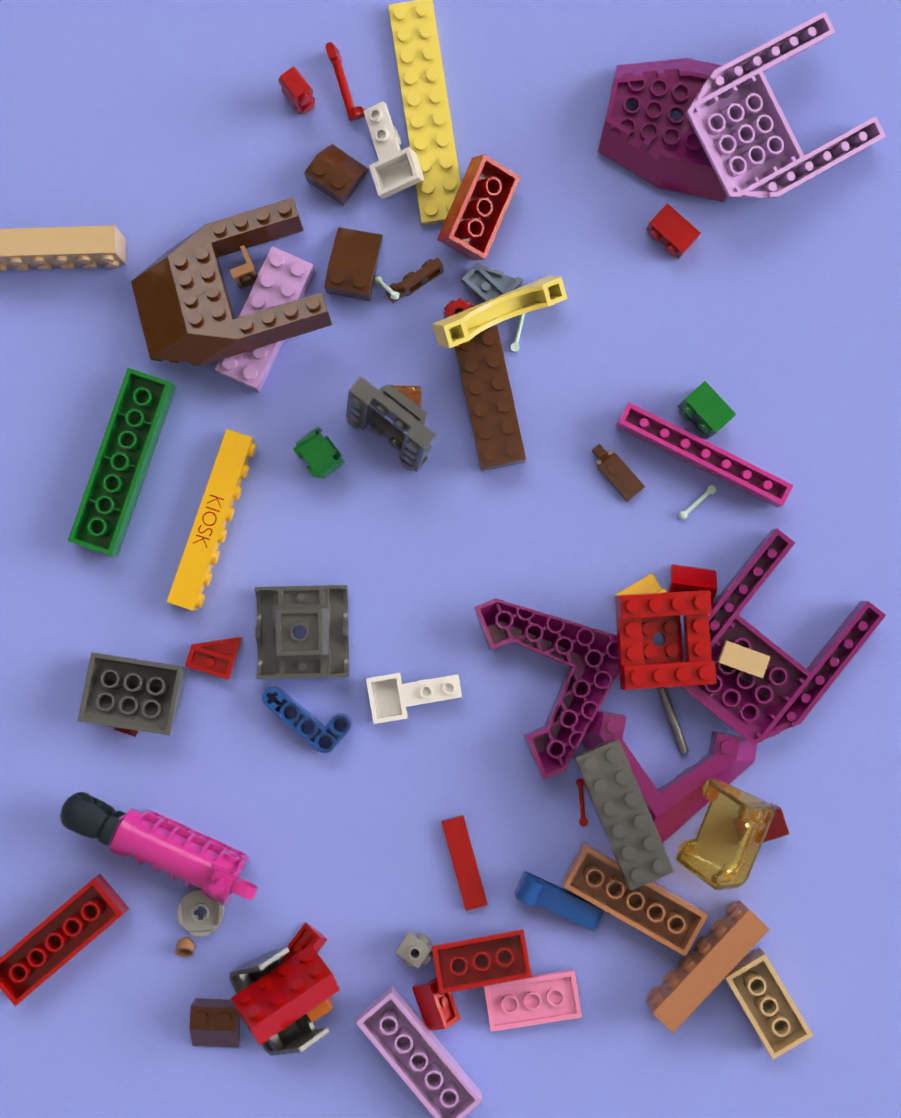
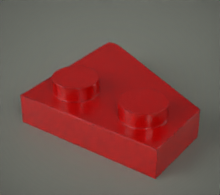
(214, 656)

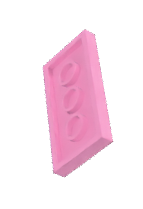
(533, 1000)

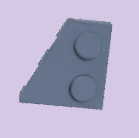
(489, 283)

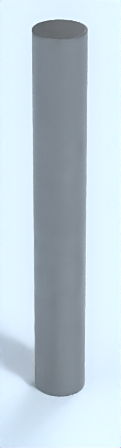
(673, 721)

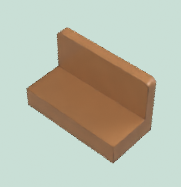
(245, 274)

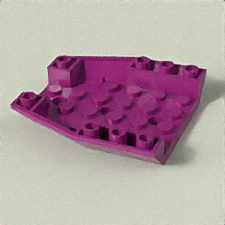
(648, 139)

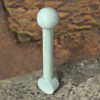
(379, 281)
(514, 346)
(709, 491)

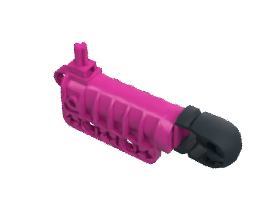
(162, 845)

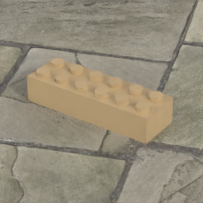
(62, 247)

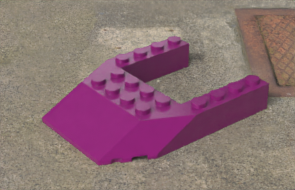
(788, 691)

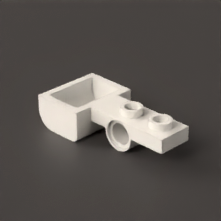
(396, 167)
(391, 697)

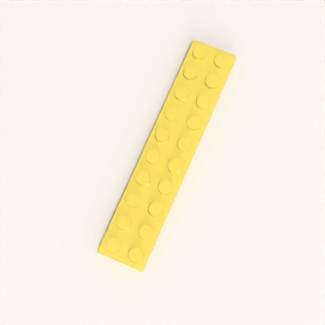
(426, 106)

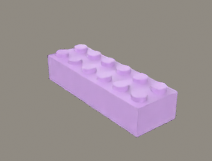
(278, 282)
(418, 1056)

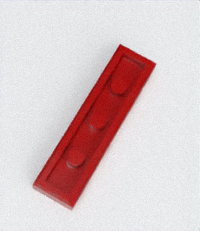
(464, 862)

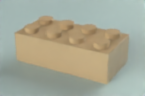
(767, 1004)

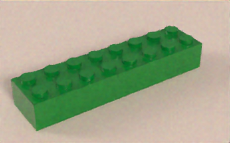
(122, 462)

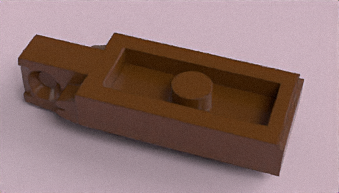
(414, 281)
(617, 473)

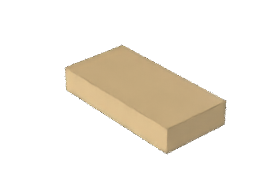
(744, 659)

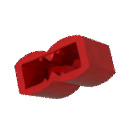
(297, 91)

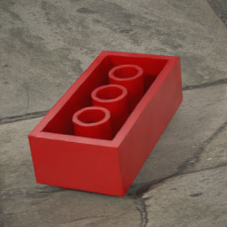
(478, 207)
(481, 962)
(285, 994)

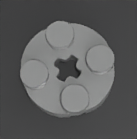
(192, 922)

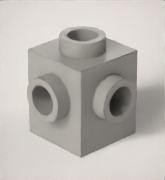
(415, 941)

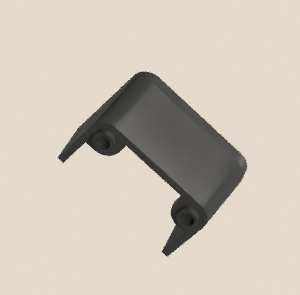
(297, 1035)

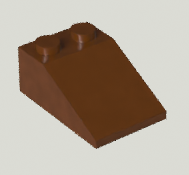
(353, 264)

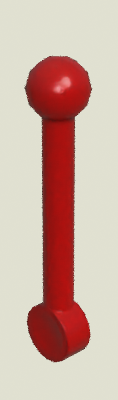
(583, 821)

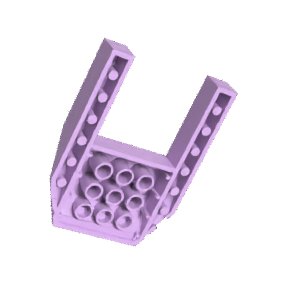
(747, 130)

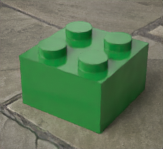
(706, 410)

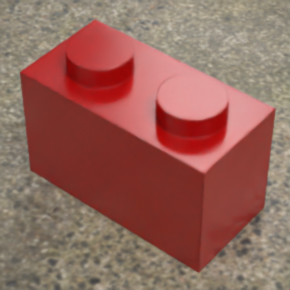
(672, 231)

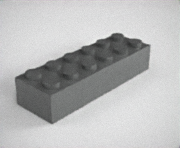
(623, 814)

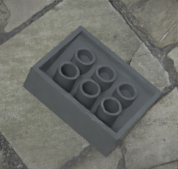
(132, 694)

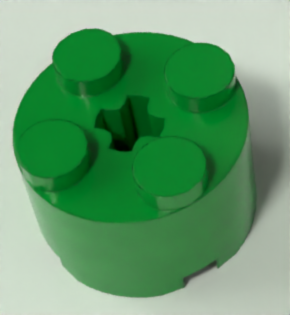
(318, 453)

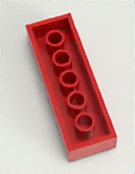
(59, 938)

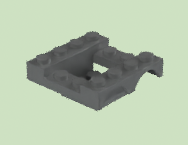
(370, 406)
(326, 642)

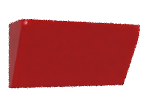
(306, 936)

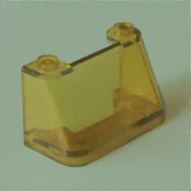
(727, 837)

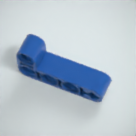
(302, 716)
(558, 900)

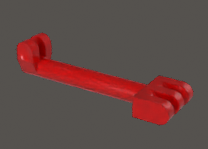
(334, 56)

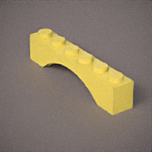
(470, 322)

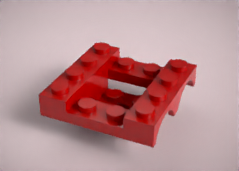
(653, 666)

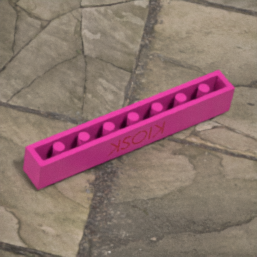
(704, 455)

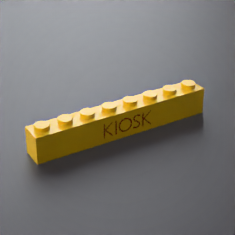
(211, 520)

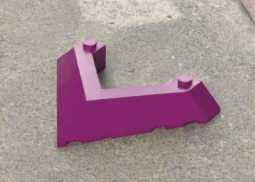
(591, 671)
(683, 796)

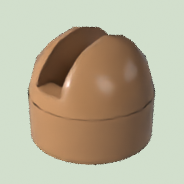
(185, 947)

